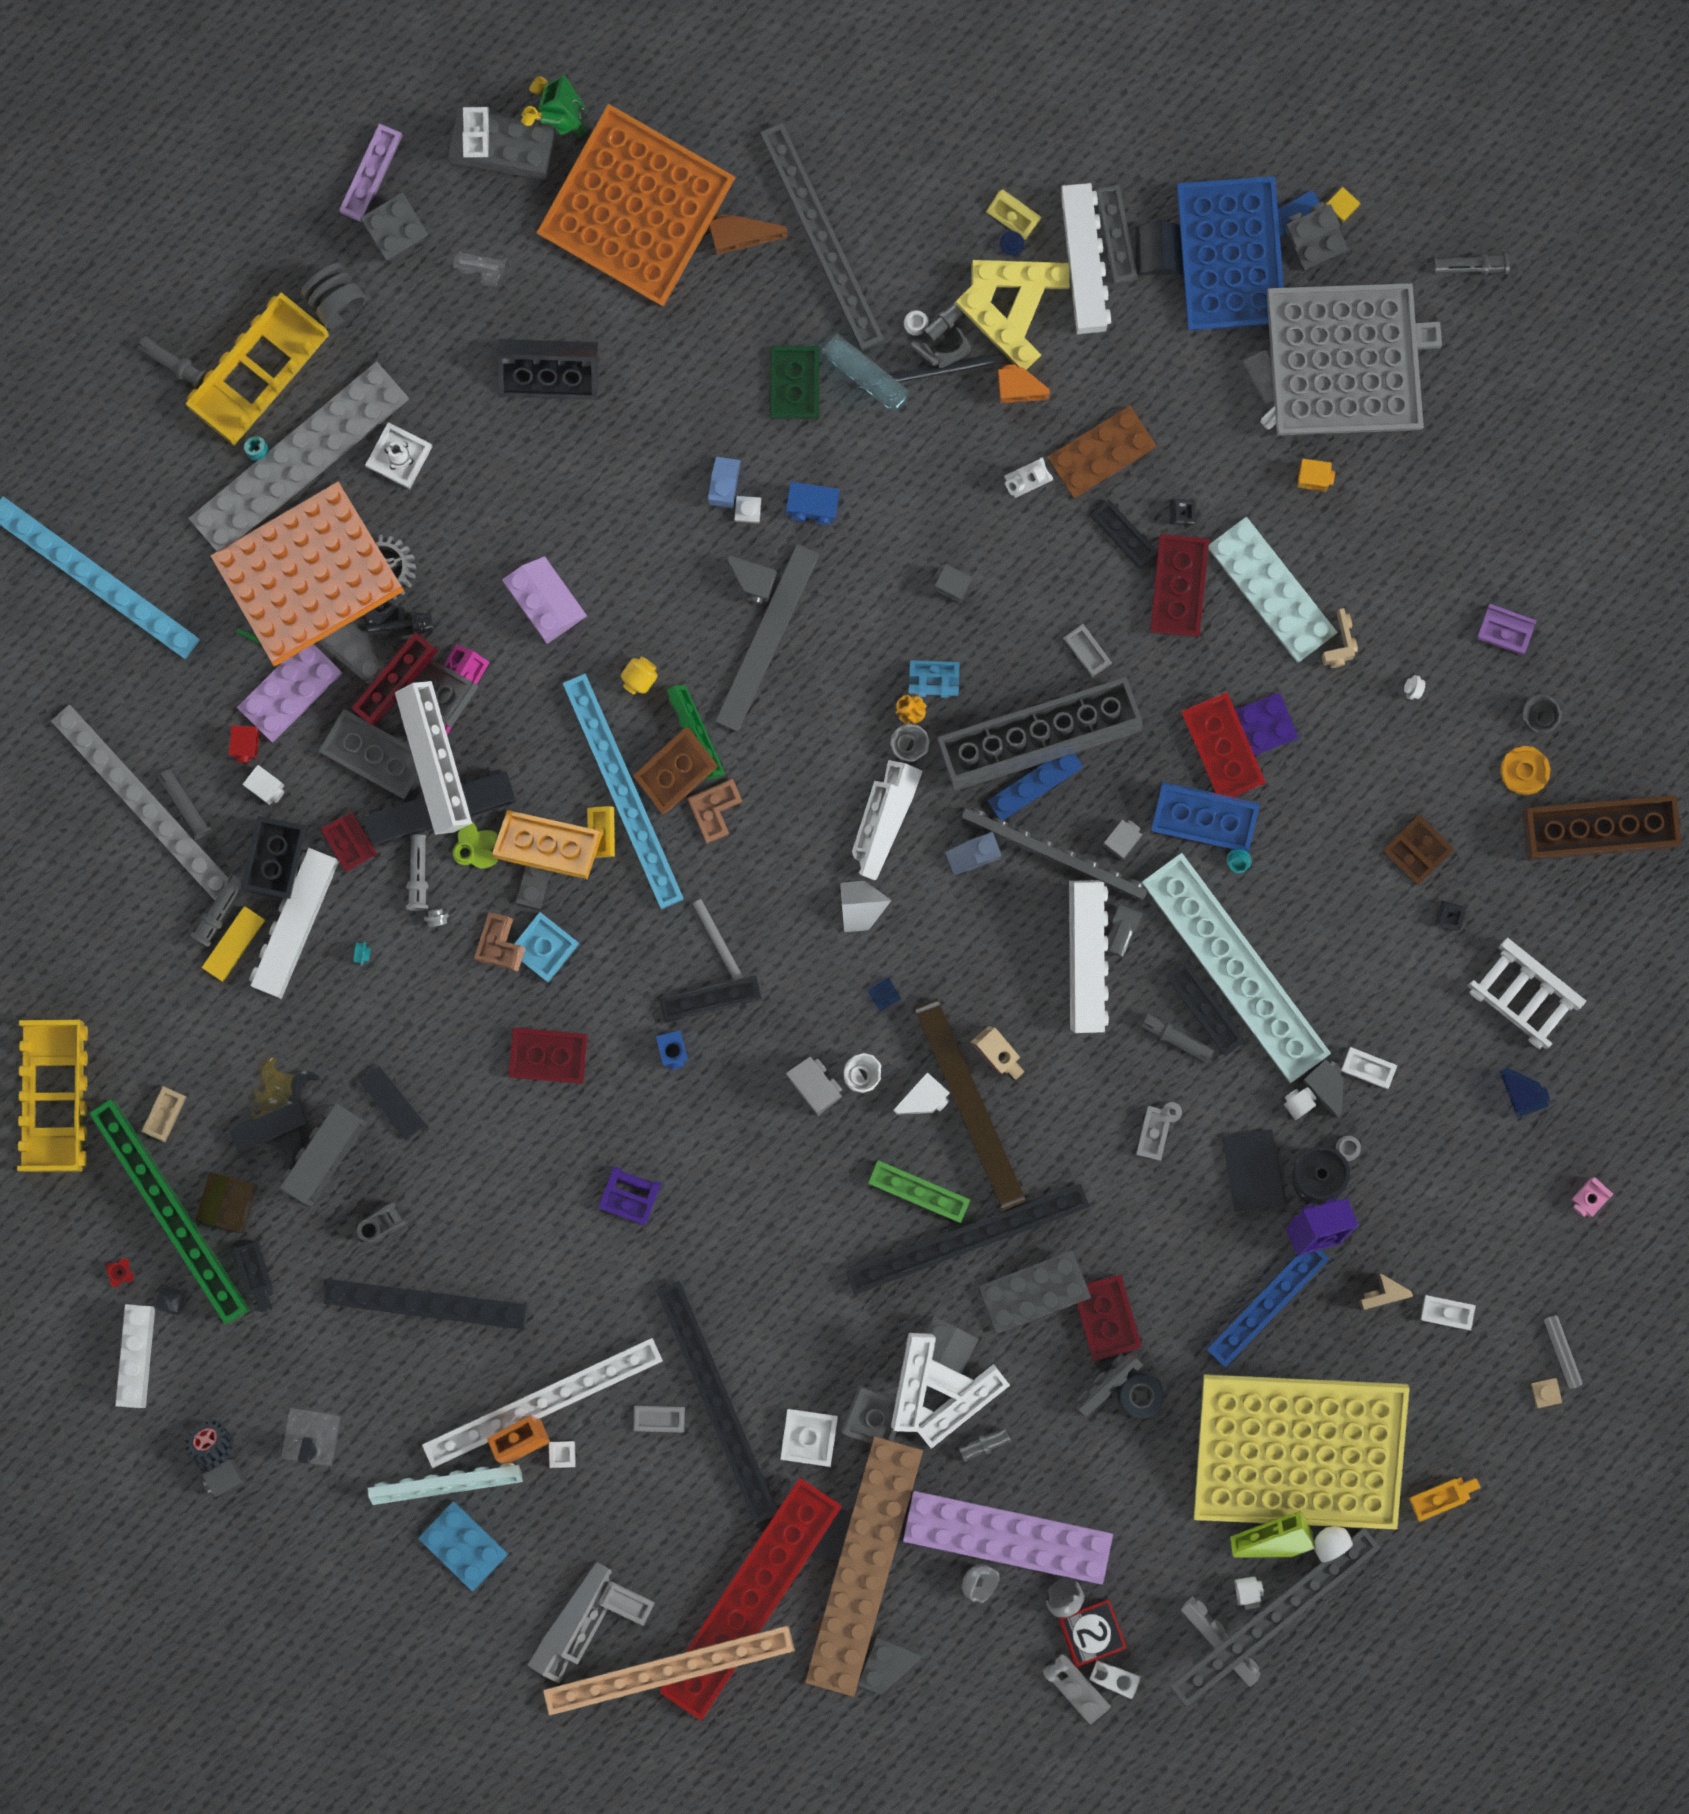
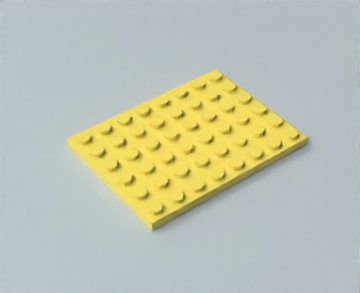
(1301, 1448)

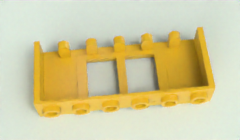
(286, 328)
(52, 1045)

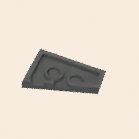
(1115, 1376)

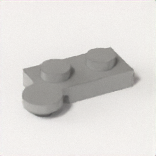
(1156, 1129)

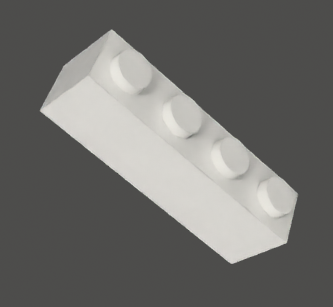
(135, 1356)

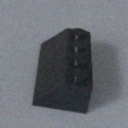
(548, 369)

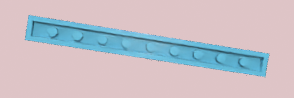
(96, 579)
(623, 791)

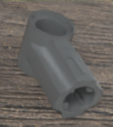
(1123, 927)

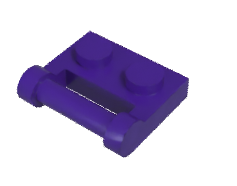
(628, 1204)

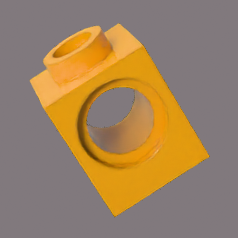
(1315, 475)

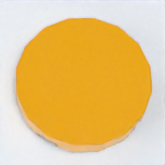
(1519, 777)

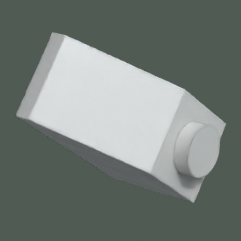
(924, 1098)

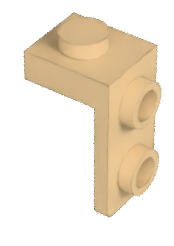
(1338, 657)

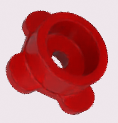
(112, 1270)

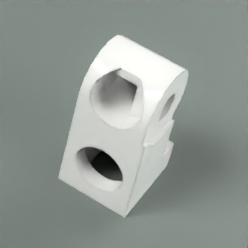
(1115, 1679)

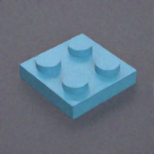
(545, 947)

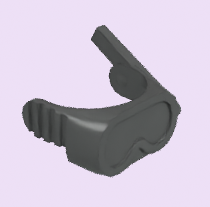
(944, 359)

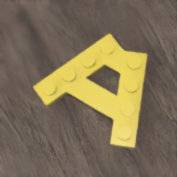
(1010, 332)

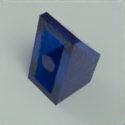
(1524, 1093)

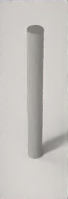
(717, 940)

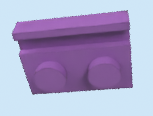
(1506, 629)

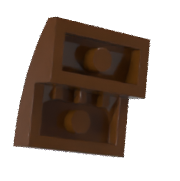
(1419, 849)

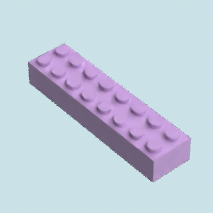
(1008, 1537)

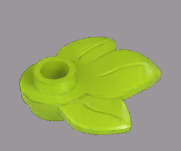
(479, 845)

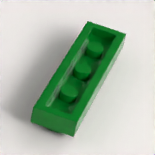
(689, 718)

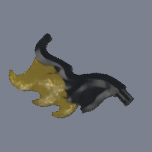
(281, 1091)

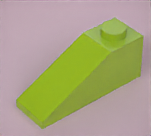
(1277, 1538)

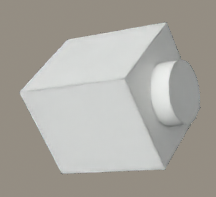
(264, 785)

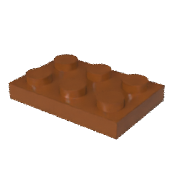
(675, 770)

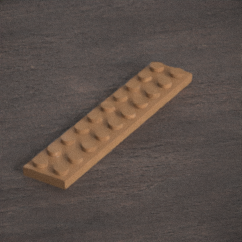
(864, 1566)

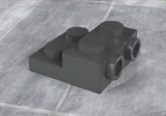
(1315, 236)

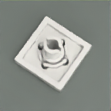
(393, 441)

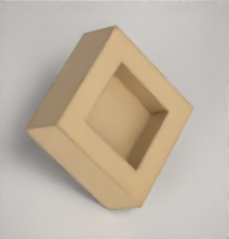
(1546, 1393)

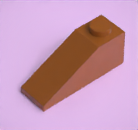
(737, 232)

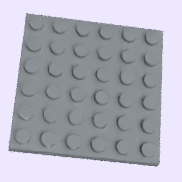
(1344, 359)

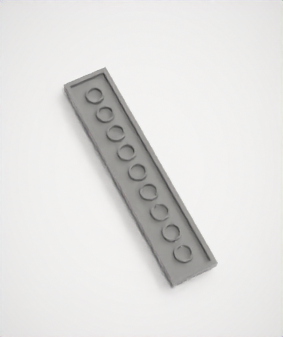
(299, 457)

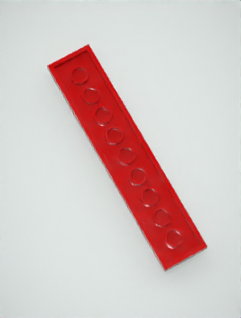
(757, 1588)

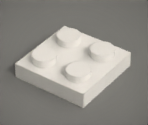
(809, 1437)

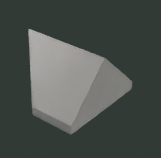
(861, 905)

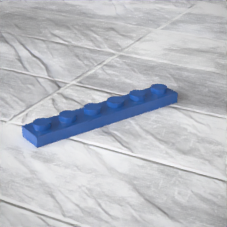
(1266, 1306)

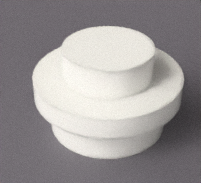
(915, 322)
(1414, 687)

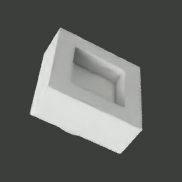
(747, 509)
(562, 1454)

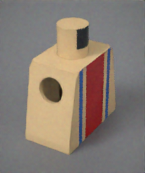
(990, 1045)

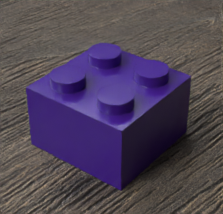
(1321, 1226)

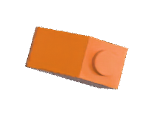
(1019, 385)

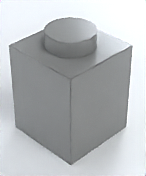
(1123, 839)

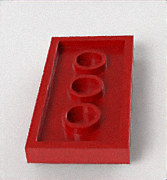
(1223, 746)

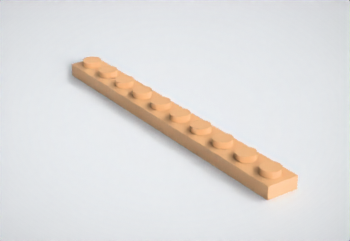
(669, 1670)

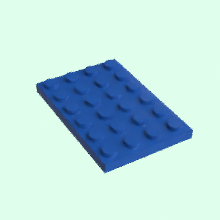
(1229, 251)

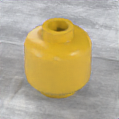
(639, 675)

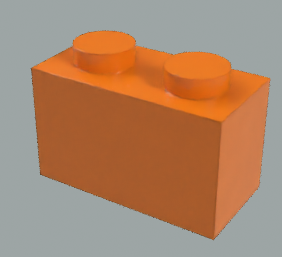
(518, 1440)

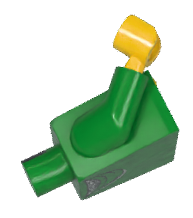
(558, 106)

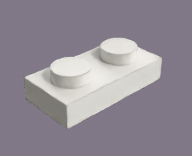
(1368, 1068)
(1447, 1312)

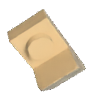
(1391, 1292)

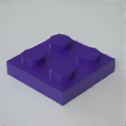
(1267, 724)

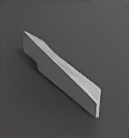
(573, 1627)

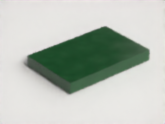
(794, 382)

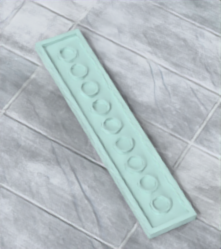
(1236, 968)

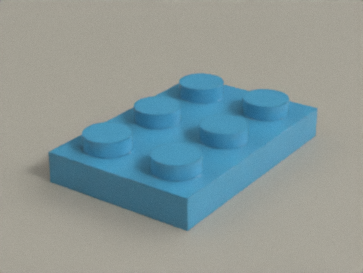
(463, 1546)

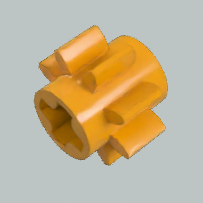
(911, 709)

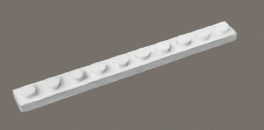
(543, 1401)

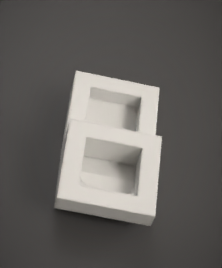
(475, 131)

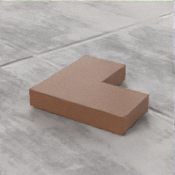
(707, 809)
(493, 945)

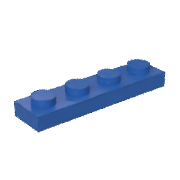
(1034, 785)

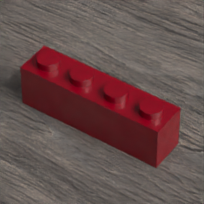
(397, 674)

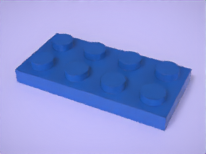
(1205, 816)

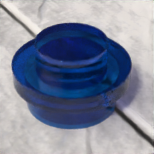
(1012, 243)

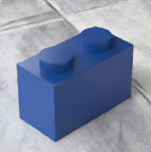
(812, 503)

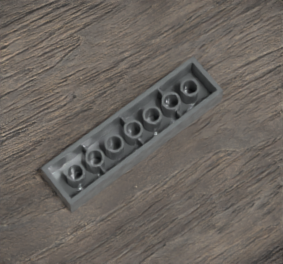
(1040, 734)

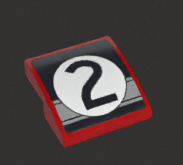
(1092, 1633)

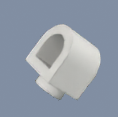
(1300, 1102)
(1249, 1592)

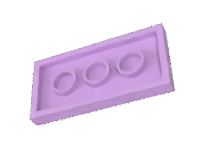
(289, 691)

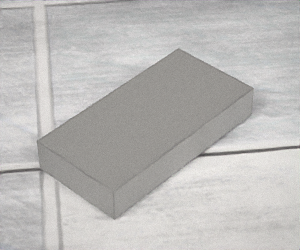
(1087, 650)
(659, 1419)
(626, 1603)

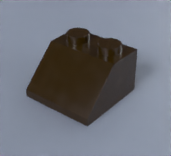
(226, 1202)

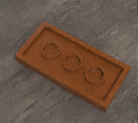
(1101, 452)

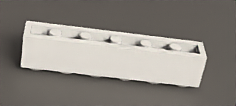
(1084, 258)
(433, 757)
(294, 923)
(1087, 956)

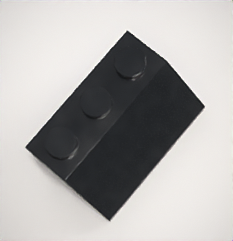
(273, 858)

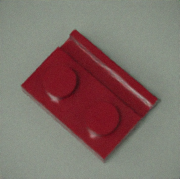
(348, 842)

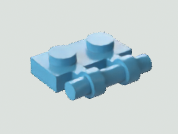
(934, 673)

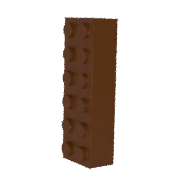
(1601, 828)

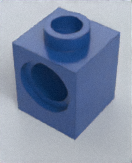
(668, 1039)

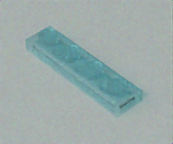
(865, 372)

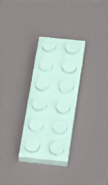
(1272, 590)

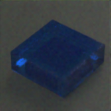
(884, 994)

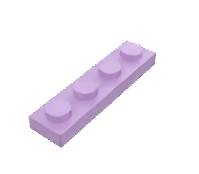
(370, 172)

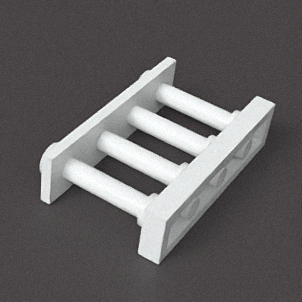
(1530, 969)

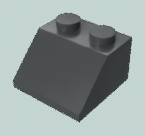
(951, 1345)

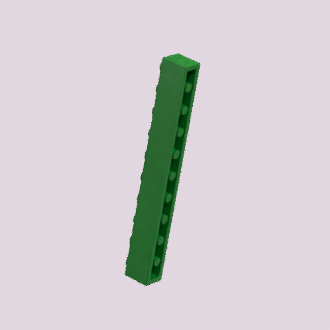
(170, 1212)

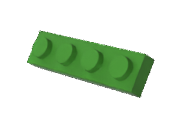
(919, 1191)

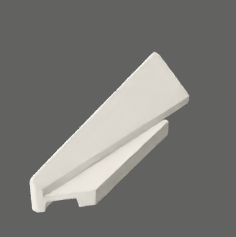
(884, 816)

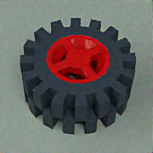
(212, 1435)

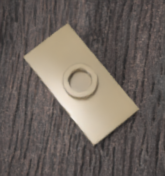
(163, 1114)

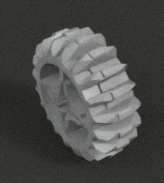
(403, 561)

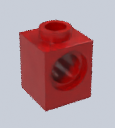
(244, 743)

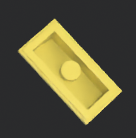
(1013, 214)

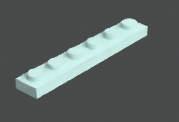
(436, 1485)

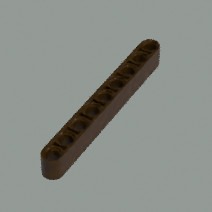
(970, 1104)

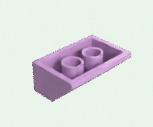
(544, 598)

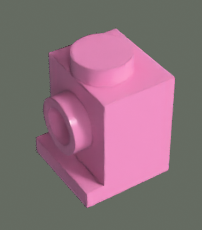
(1581, 1202)

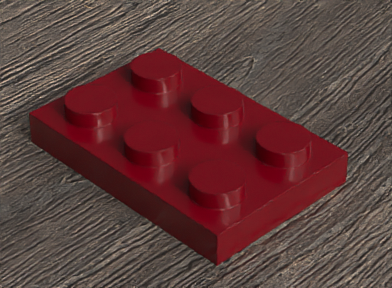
(548, 1055)
(1108, 1319)

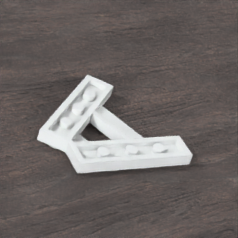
(966, 1394)

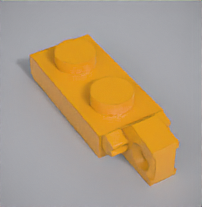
(1442, 1497)

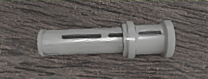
(413, 885)

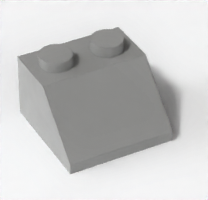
(814, 1085)

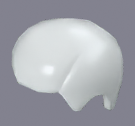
(854, 1078)
(1332, 1543)

